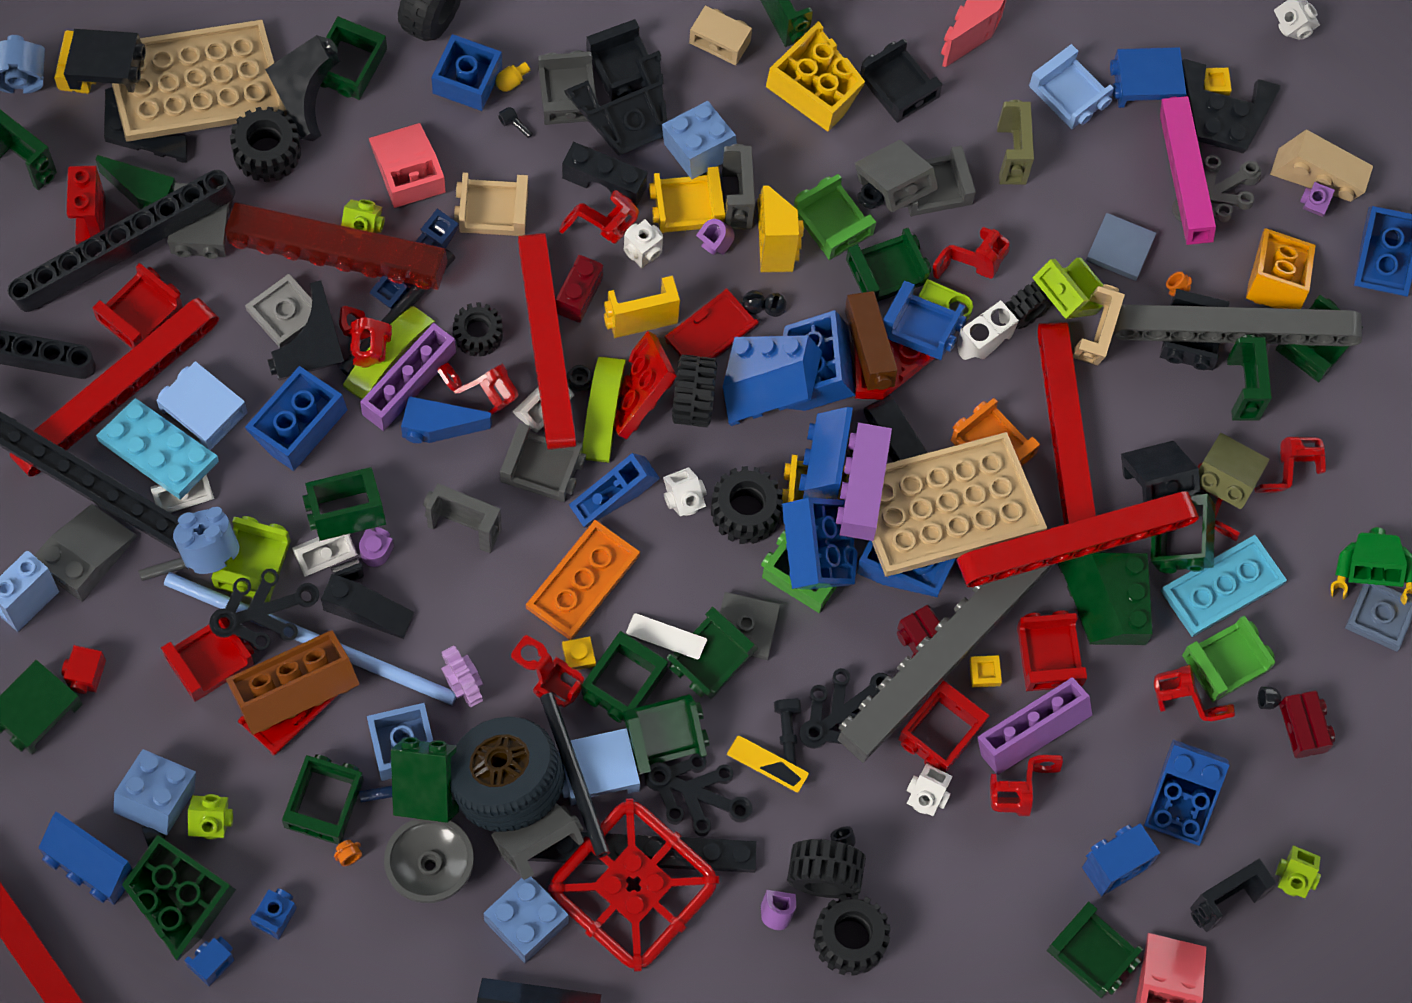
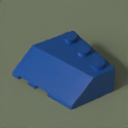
(835, 369)
(769, 375)
(815, 547)

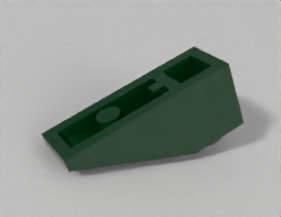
(135, 183)

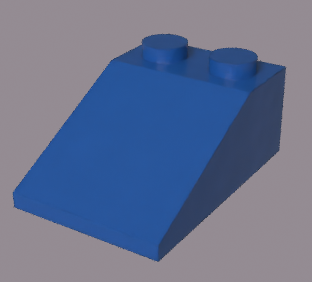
(1386, 252)
(923, 580)

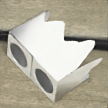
(971, 348)

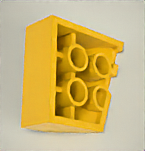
(816, 78)
(778, 232)

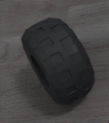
(426, 18)

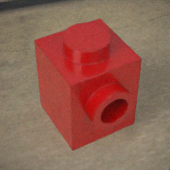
(83, 669)

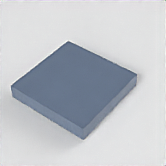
(1121, 246)
(1380, 615)

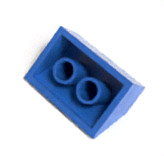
(297, 418)
(826, 454)
(84, 859)

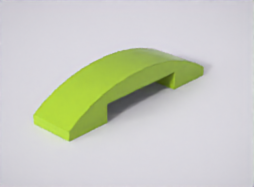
(405, 331)
(602, 409)

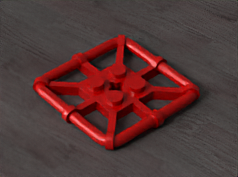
(634, 904)

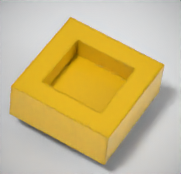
(1217, 81)
(579, 653)
(985, 671)

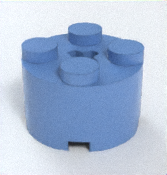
(21, 65)
(205, 540)

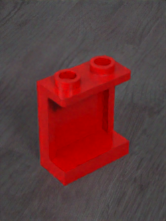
(85, 201)
(139, 307)
(1050, 650)
(208, 660)

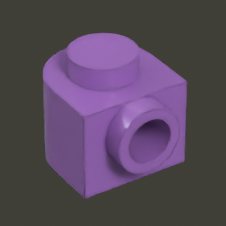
(1317, 198)
(716, 236)
(375, 547)
(778, 909)

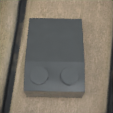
(84, 550)

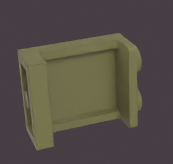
(1017, 162)
(1231, 470)

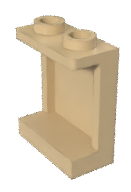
(492, 206)
(1097, 350)

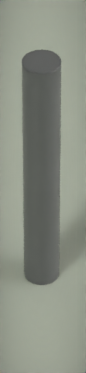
(161, 569)

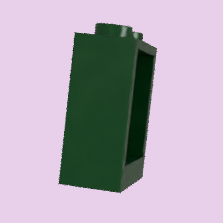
(364, 39)
(348, 519)
(1193, 562)
(637, 653)
(314, 827)

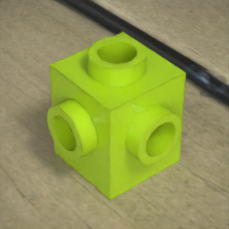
(363, 216)
(209, 816)
(1298, 872)

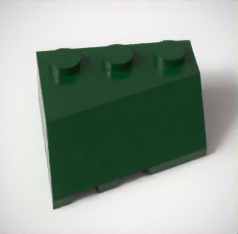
(1111, 596)
(176, 895)

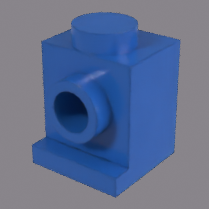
(274, 923)
(211, 960)

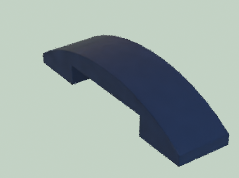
(435, 232)

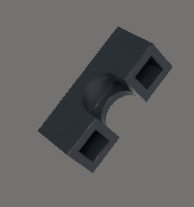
(588, 165)

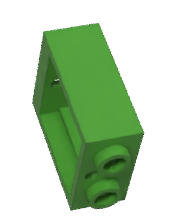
(812, 599)

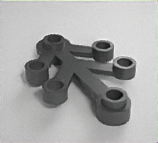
(1217, 192)

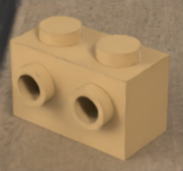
(720, 35)

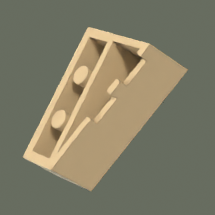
(1314, 159)

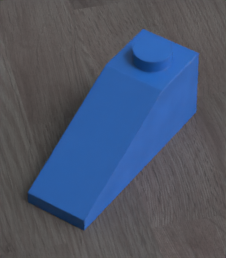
(438, 421)
(615, 489)

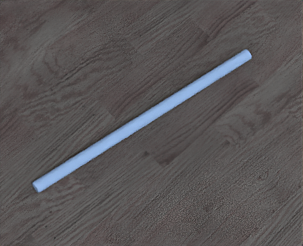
(356, 657)

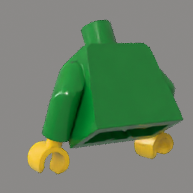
(1376, 561)

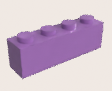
(408, 376)
(865, 481)
(1035, 726)

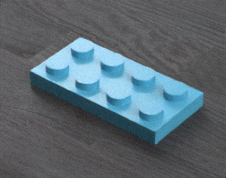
(157, 448)
(1217, 592)

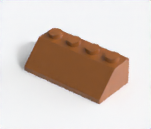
(292, 682)

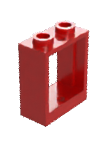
(958, 705)

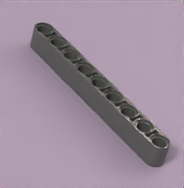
(1230, 323)

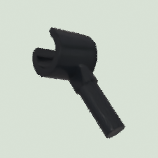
(509, 116)

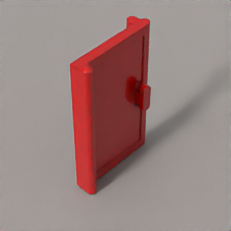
(717, 326)
(281, 733)

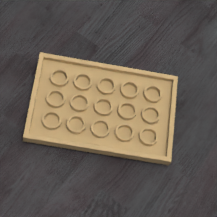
(198, 81)
(953, 504)

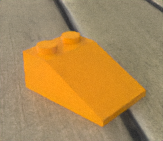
(1281, 271)

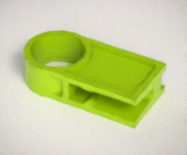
(944, 296)

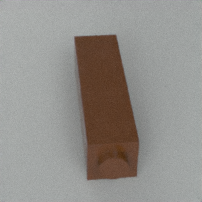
(871, 341)

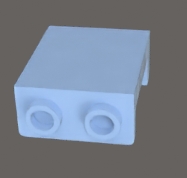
(1070, 88)
(202, 404)
(25, 590)
(605, 764)

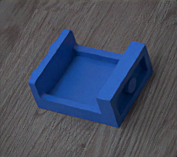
(1147, 74)
(922, 323)

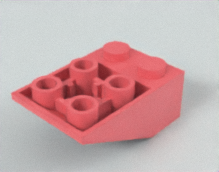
(973, 26)
(408, 165)
(1171, 971)

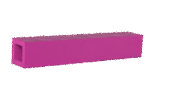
(1187, 170)

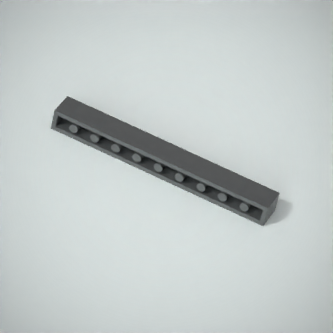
(933, 662)

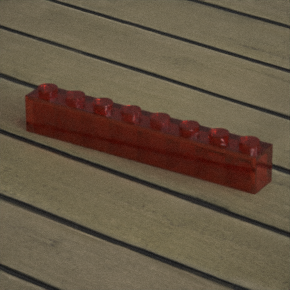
(336, 246)

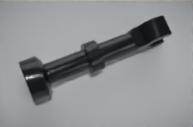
(786, 708)

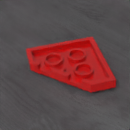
(907, 362)
(648, 380)

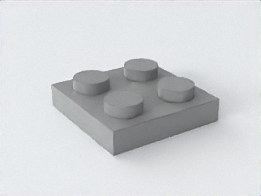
(281, 310)

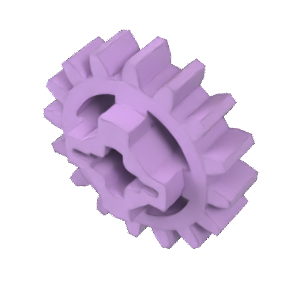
(462, 676)

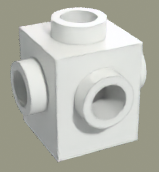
(1297, 18)
(643, 243)
(684, 492)
(929, 790)

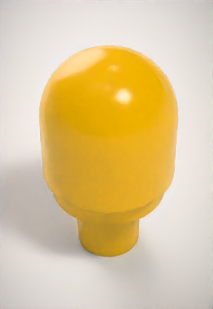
(511, 77)

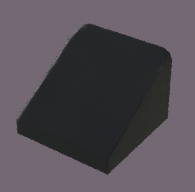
(350, 570)

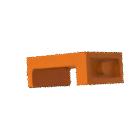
(989, 422)

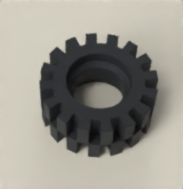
(1028, 304)
(477, 314)

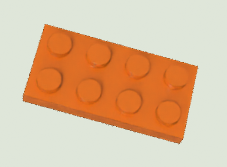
(582, 580)

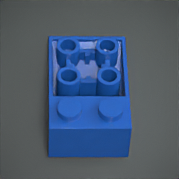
(1186, 792)

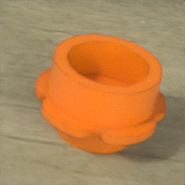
(1178, 281)
(348, 852)

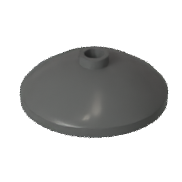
(425, 843)

